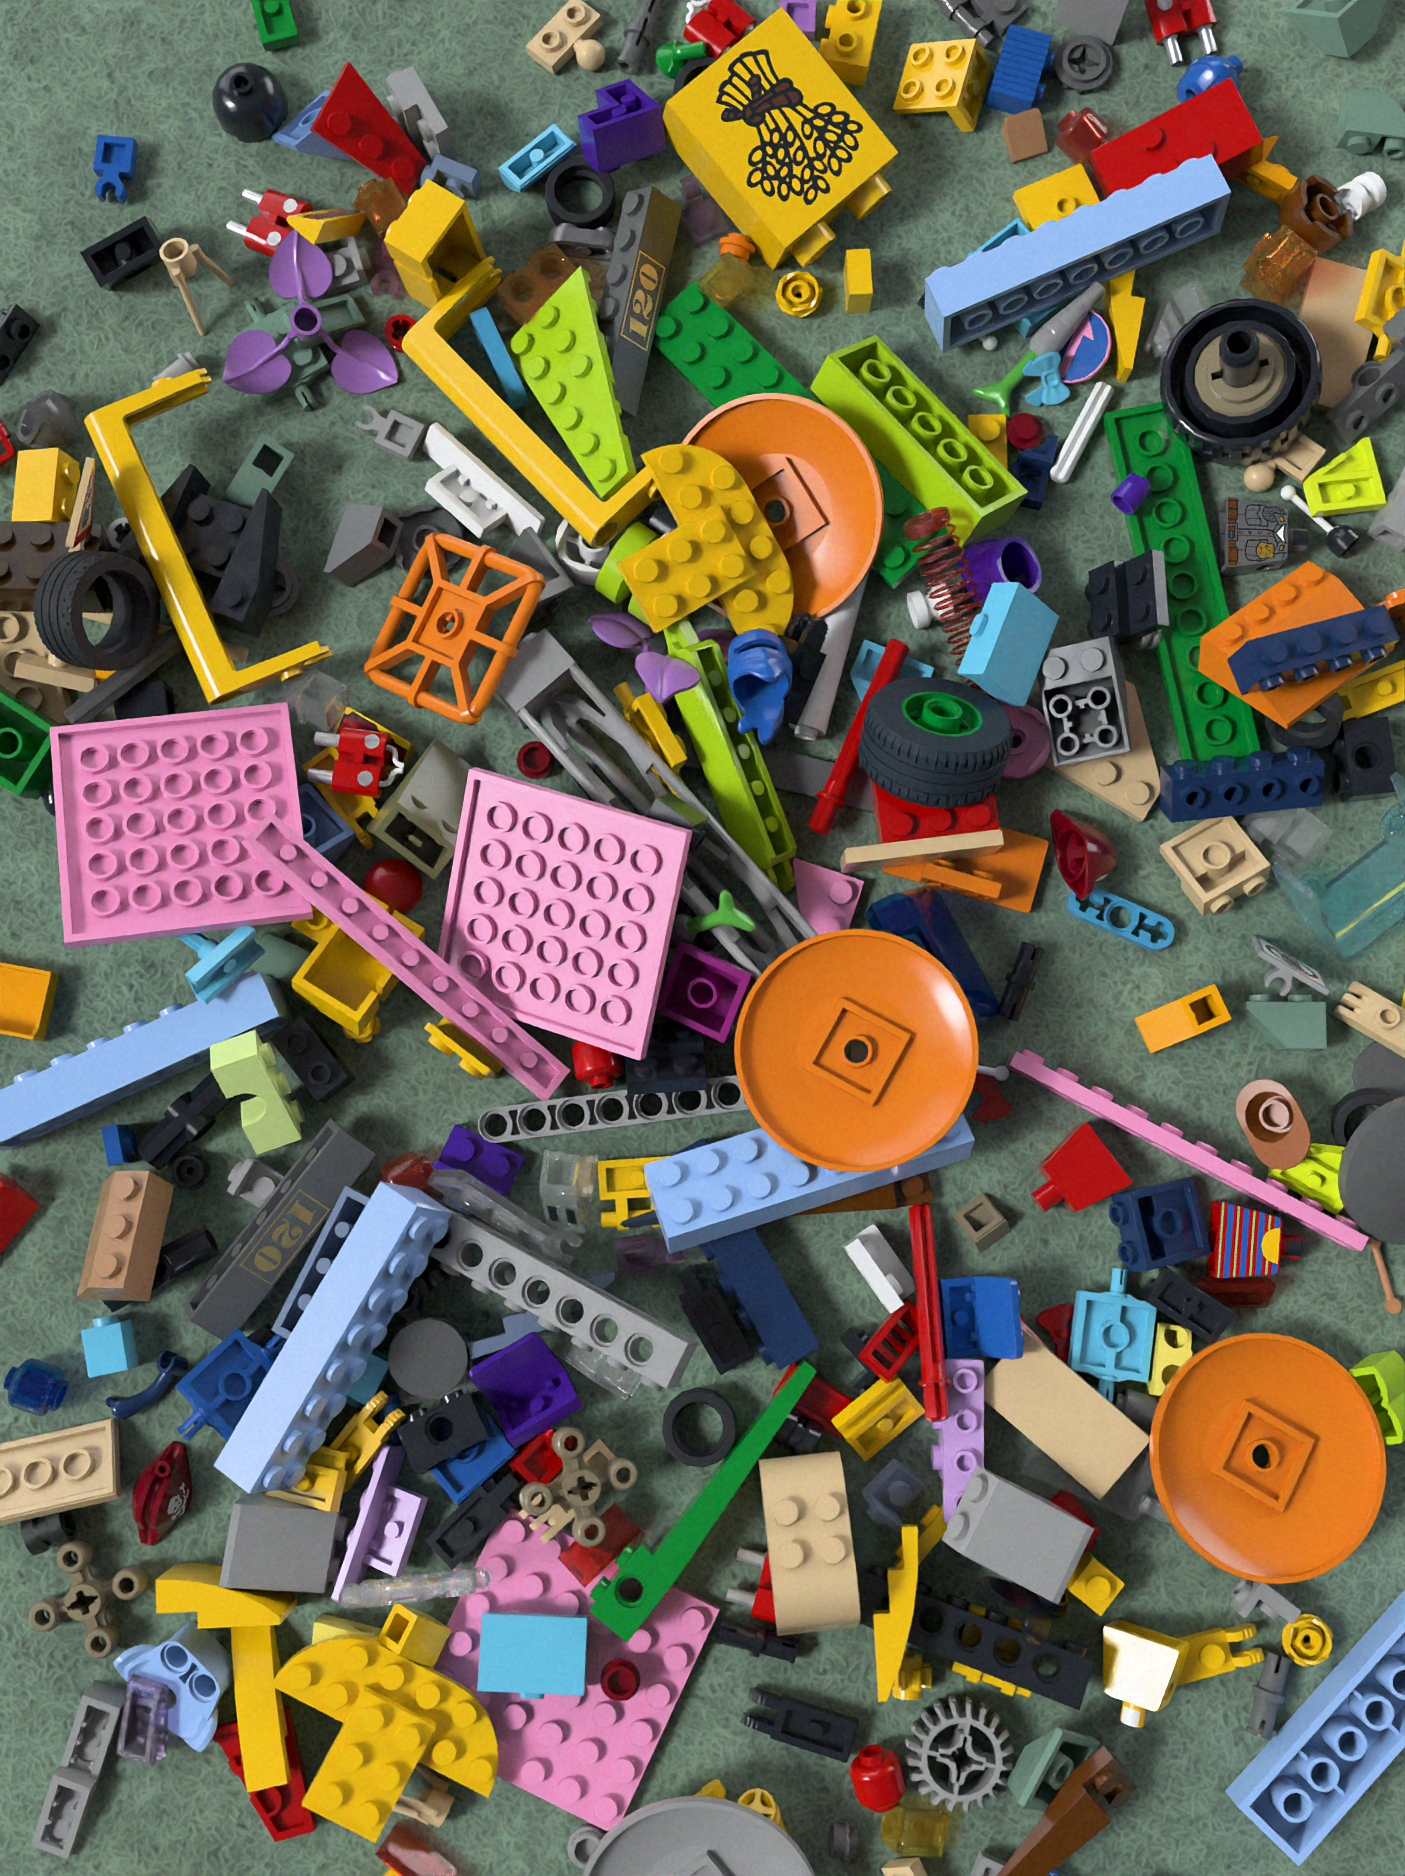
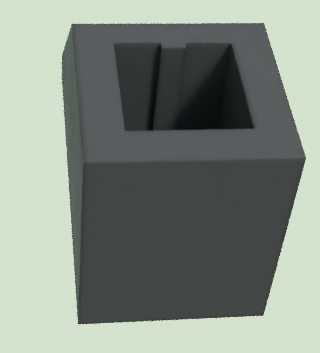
(362, 542)

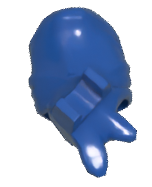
(759, 681)

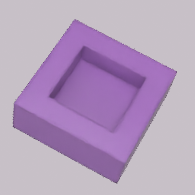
(803, 14)

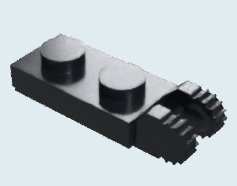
(803, 1725)

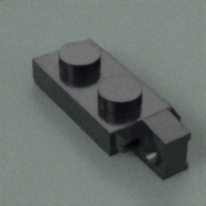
(713, 1322)
(474, 1519)

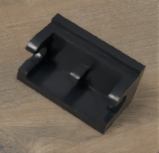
(1188, 1305)

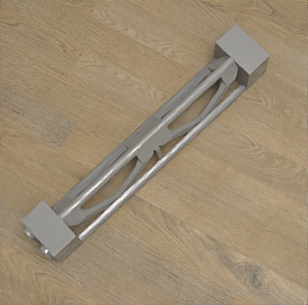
(545, 674)

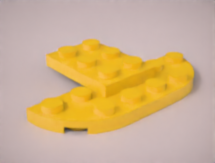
(714, 552)
(392, 1720)

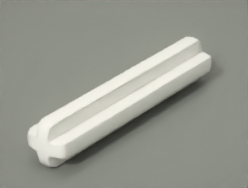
(1081, 433)

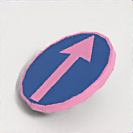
(1085, 350)

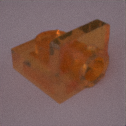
(380, 203)

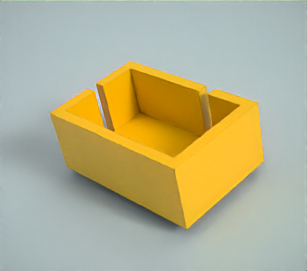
(430, 234)
(346, 978)

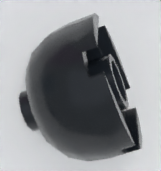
(249, 102)

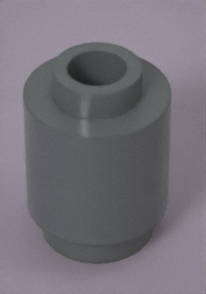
(1137, 1407)

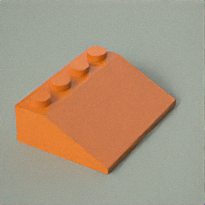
(1295, 601)

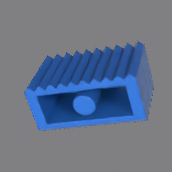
(1019, 70)

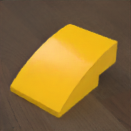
(197, 1589)

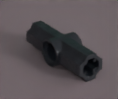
(184, 1122)
(180, 1257)

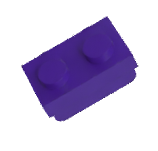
(526, 1388)

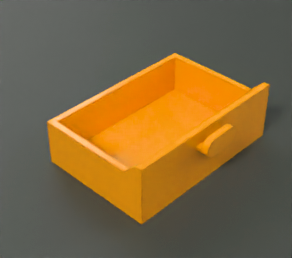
(26, 1001)

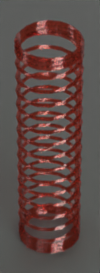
(920, 527)

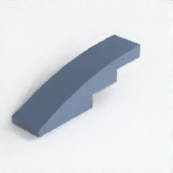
(520, 1324)

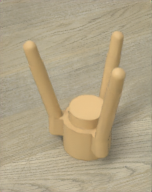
(182, 265)
(431, 1804)

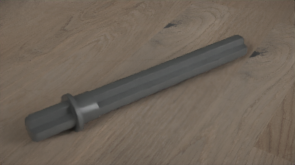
(124, 680)

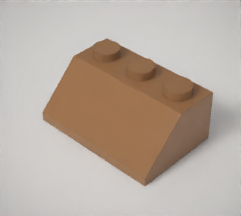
(126, 1237)

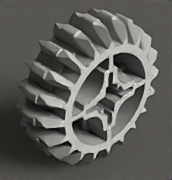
(991, 1763)

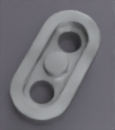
(583, 243)

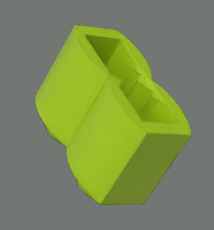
(1383, 1382)

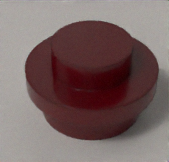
(1024, 431)
(535, 760)
(620, 1679)

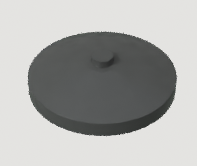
(1374, 1174)

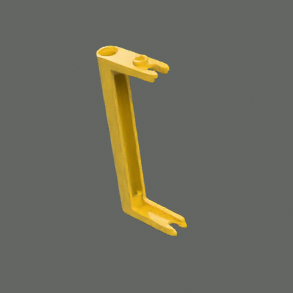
(428, 348)
(163, 553)

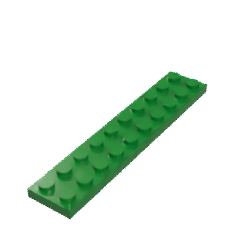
(730, 364)
(1174, 521)

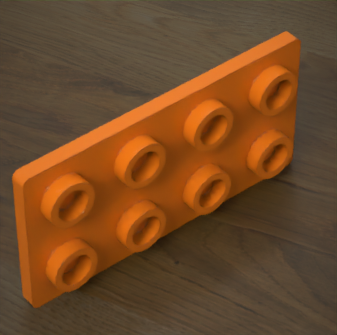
(998, 879)

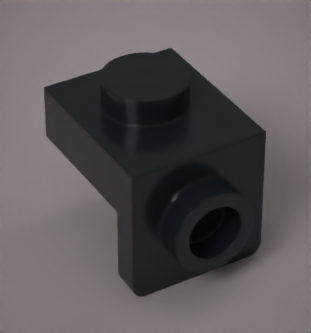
(855, 1343)

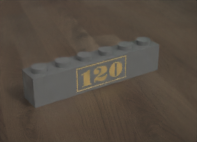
(636, 288)
(279, 1231)

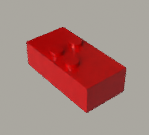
(1204, 125)

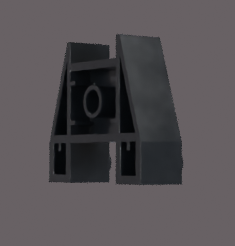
(224, 547)

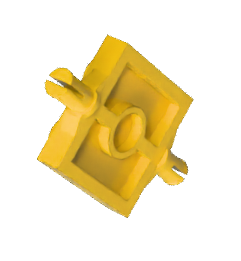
(1382, 296)
(651, 723)

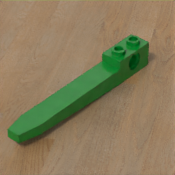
(661, 1566)

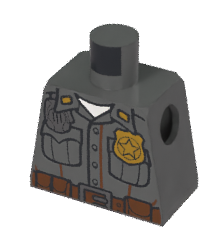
(1255, 537)

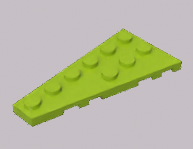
(573, 380)

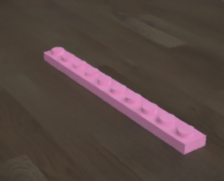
(405, 955)
(1198, 1156)

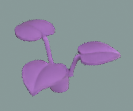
(256, 363)
(661, 674)

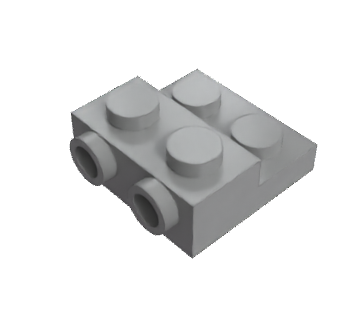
(418, 114)

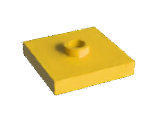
(1055, 197)

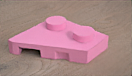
(825, 896)

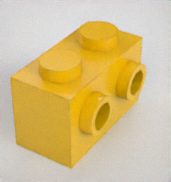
(851, 38)
(45, 486)

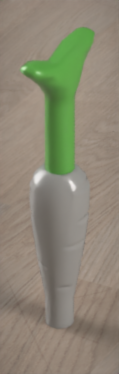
(1048, 338)

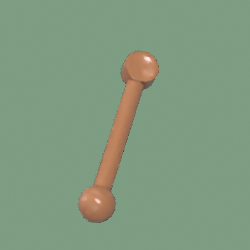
(1391, 1304)

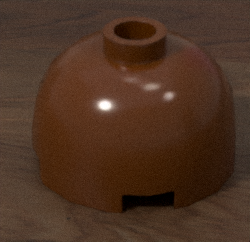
(1315, 214)

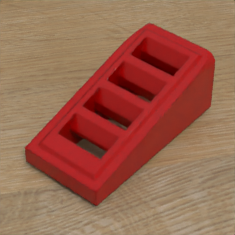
(908, 1315)

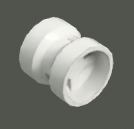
(1362, 194)
(921, 607)

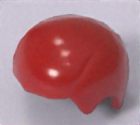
(394, 884)

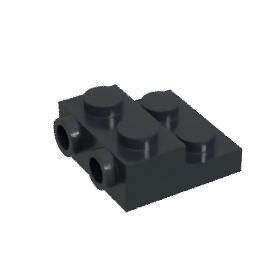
(1128, 598)
(671, 1063)

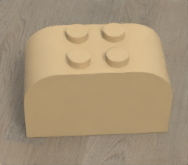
(809, 1543)

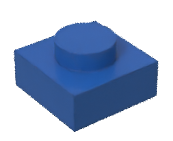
(119, 1144)

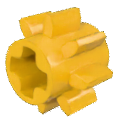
(912, 1677)

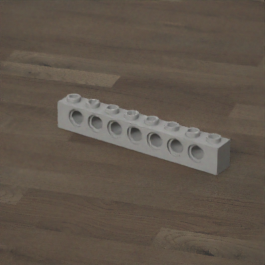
(670, 1347)

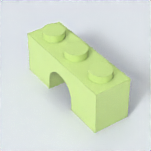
(248, 1067)

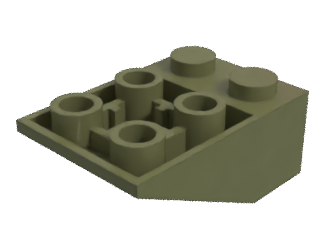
(425, 810)

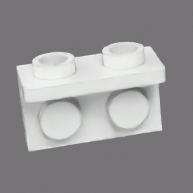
(880, 1267)

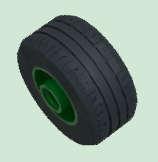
(935, 742)

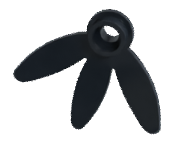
(1037, 1621)

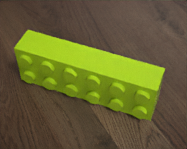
(918, 438)

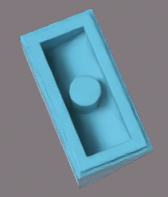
(536, 159)

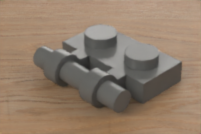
(992, 13)

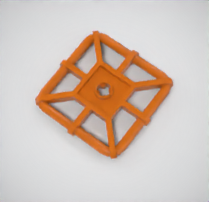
(471, 618)

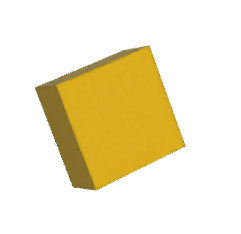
(857, 281)

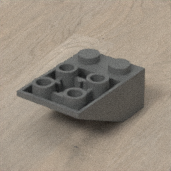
(1085, 701)

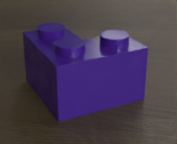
(622, 128)

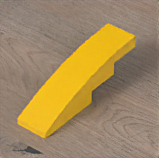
(1123, 317)
(893, 1625)
(259, 1707)

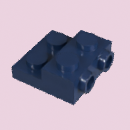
(1159, 1225)

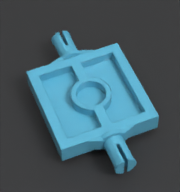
(1112, 1335)

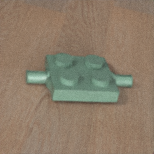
(305, 362)

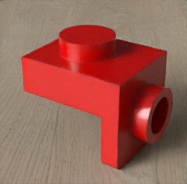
(538, 1459)

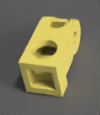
(1169, 1352)

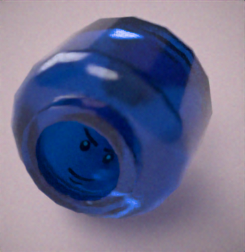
(36, 1387)

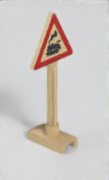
(51, 669)

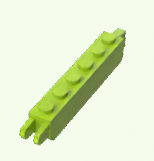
(731, 758)

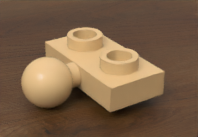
(566, 35)
(1296, 462)

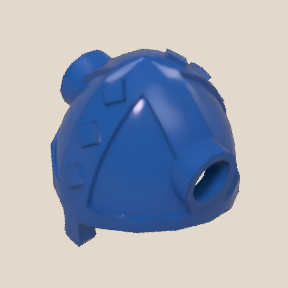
(1207, 73)

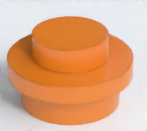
(737, 245)

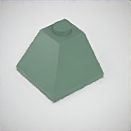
(1337, 25)
(1046, 1765)

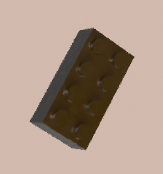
(28, 551)

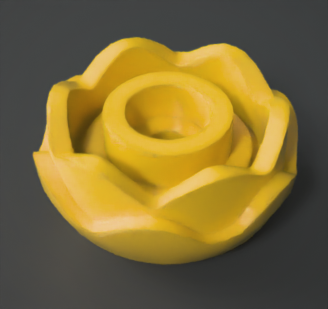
(799, 283)
(1319, 1642)

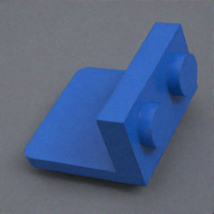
(981, 1317)

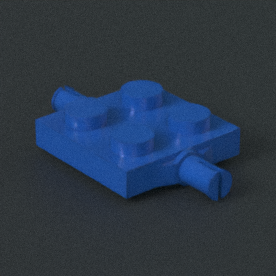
(226, 1383)

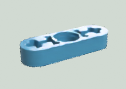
(499, 358)
(1142, 937)

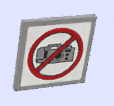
(1287, 968)

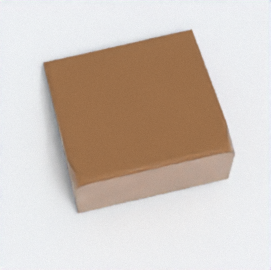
(1024, 135)

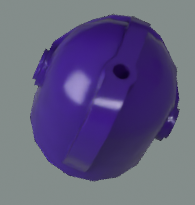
(1001, 561)

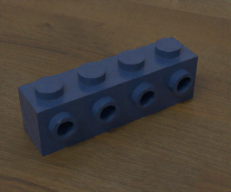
(1313, 650)
(1241, 784)

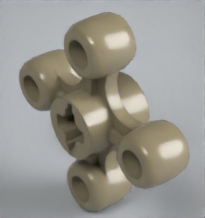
(582, 1504)
(85, 1583)

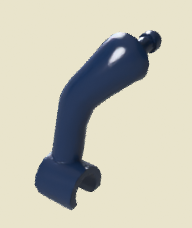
(169, 1366)

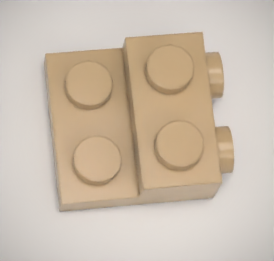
(1216, 864)

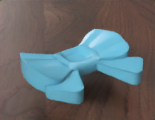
(1052, 389)

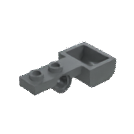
(1375, 387)

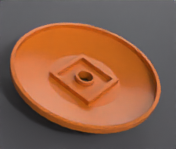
(820, 474)
(842, 992)
(1322, 1467)

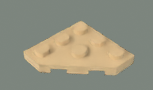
(1123, 779)

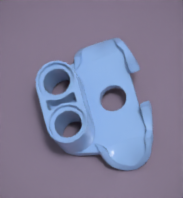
(194, 1669)

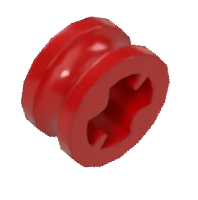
(392, 324)

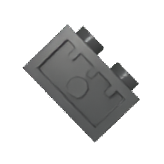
(534, 552)

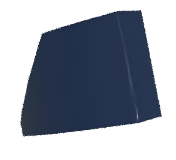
(1033, 472)

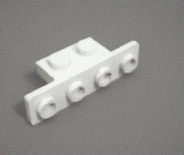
(474, 490)

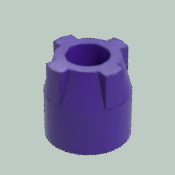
(1131, 493)

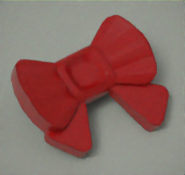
(993, 1104)
(1055, 1321)

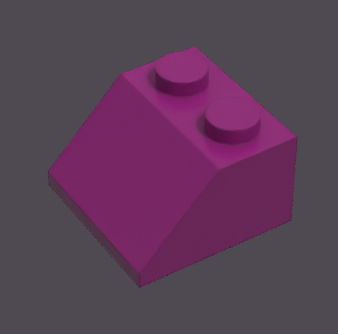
(704, 992)

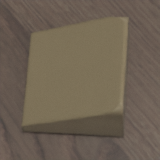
(982, 1222)

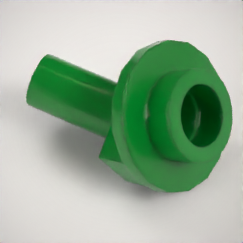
(675, 55)

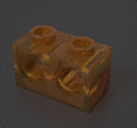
(1277, 265)
(531, 281)

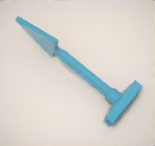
(220, 961)

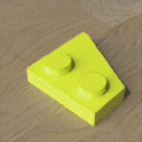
(1346, 484)
(1315, 1176)

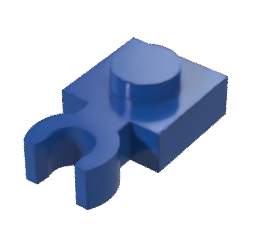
(113, 162)

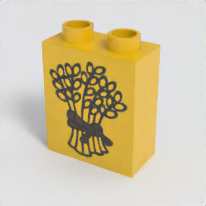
(780, 142)

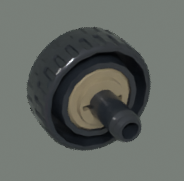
(1244, 384)

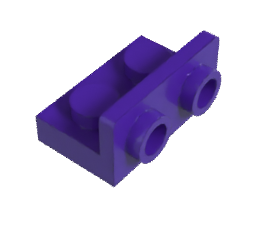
(482, 1159)

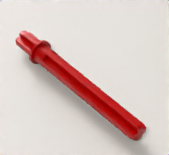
(848, 760)
(928, 1314)

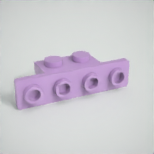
(962, 1435)
(385, 1523)

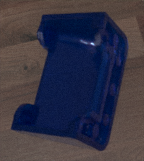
(926, 913)

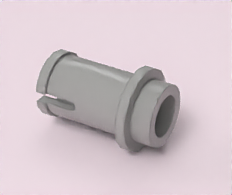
(182, 365)

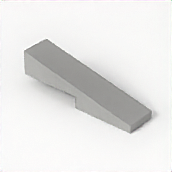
(79, 1770)

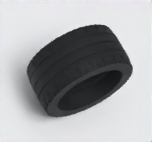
(60, 604)

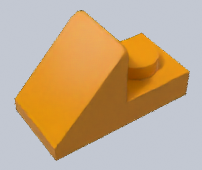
(1267, 178)

